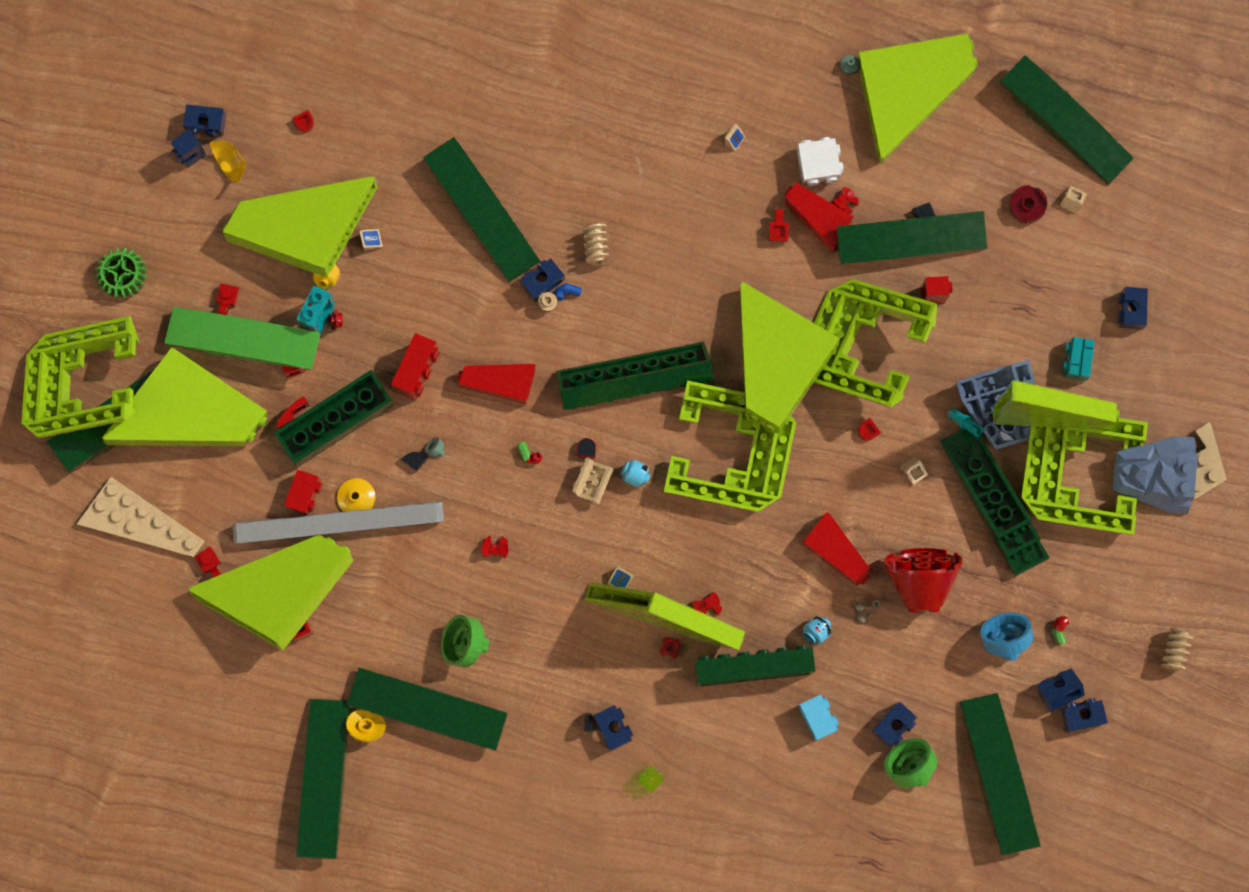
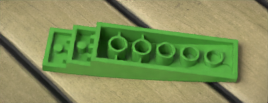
(242, 338)

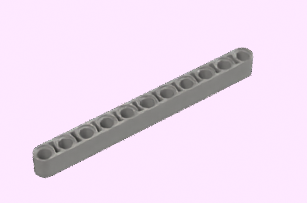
(338, 522)

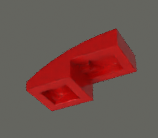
(295, 408)

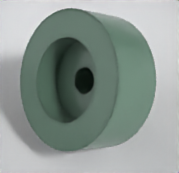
(849, 65)
(435, 448)

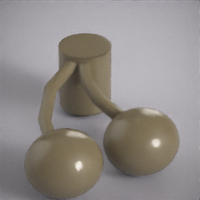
(859, 607)

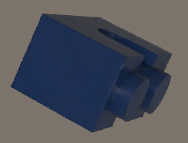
(196, 114)
(187, 149)
(536, 288)
(1138, 298)
(1056, 697)
(1095, 715)
(605, 718)
(884, 730)

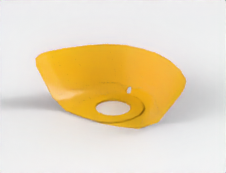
(227, 160)

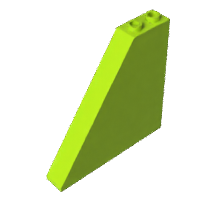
(910, 83)
(302, 225)
(779, 357)
(1045, 407)
(187, 408)
(277, 591)
(666, 614)

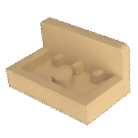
(592, 481)

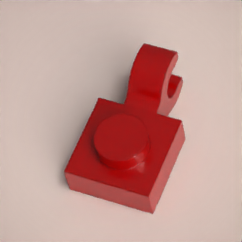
(778, 230)
(226, 297)
(208, 561)

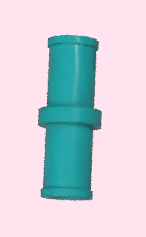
(965, 422)

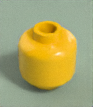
(327, 283)

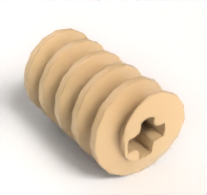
(595, 245)
(1177, 650)

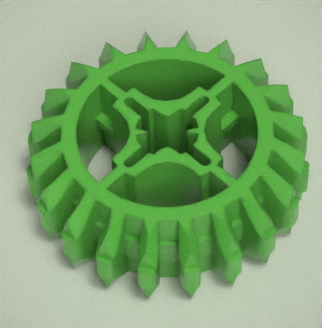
(122, 258)

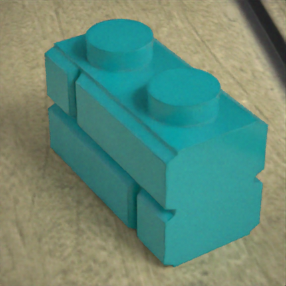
(1078, 358)

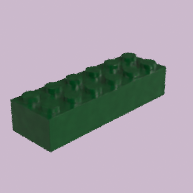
(334, 418)
(754, 667)

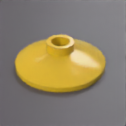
(363, 488)
(361, 719)

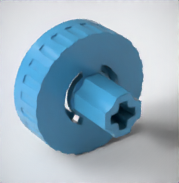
(1005, 626)

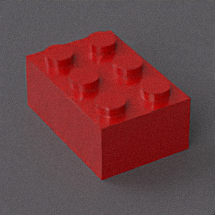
(415, 367)

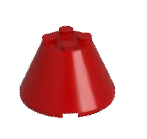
(923, 576)

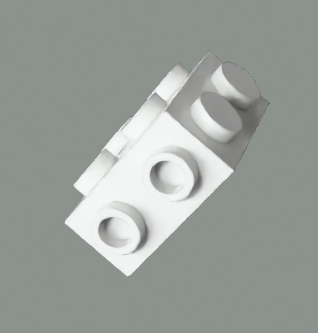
(819, 161)

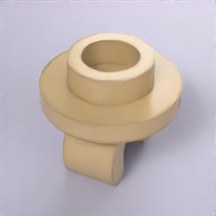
(547, 301)

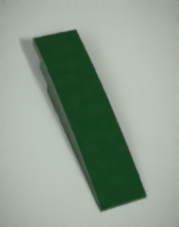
(1066, 120)
(481, 209)
(911, 237)
(86, 444)
(995, 501)
(427, 709)
(999, 774)
(323, 779)

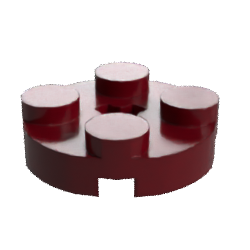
(1025, 214)

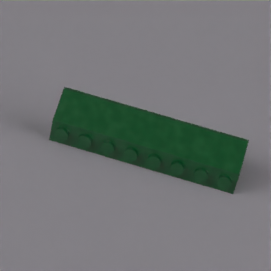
(634, 375)

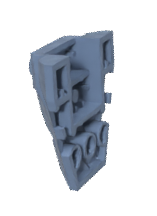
(982, 392)
(1158, 473)

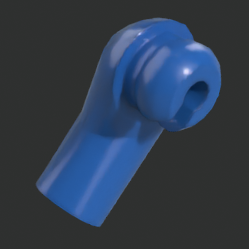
(566, 289)

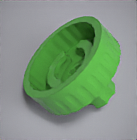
(463, 641)
(916, 771)

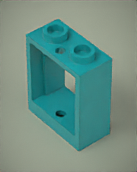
(316, 316)

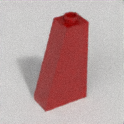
(817, 214)
(501, 381)
(836, 550)

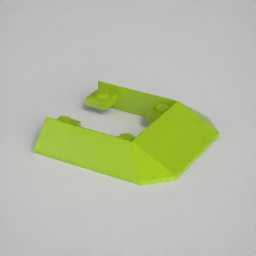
(863, 303)
(48, 378)
(767, 460)
(1044, 472)

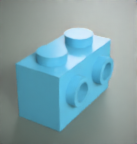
(818, 717)

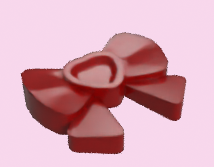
(847, 196)
(495, 550)
(712, 601)

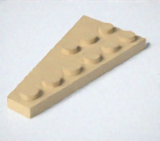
(131, 517)

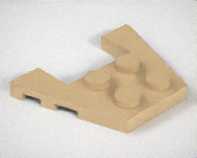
(1209, 463)

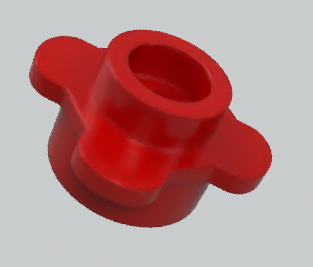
(336, 319)
(670, 642)

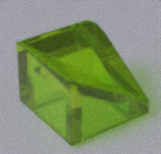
(651, 779)

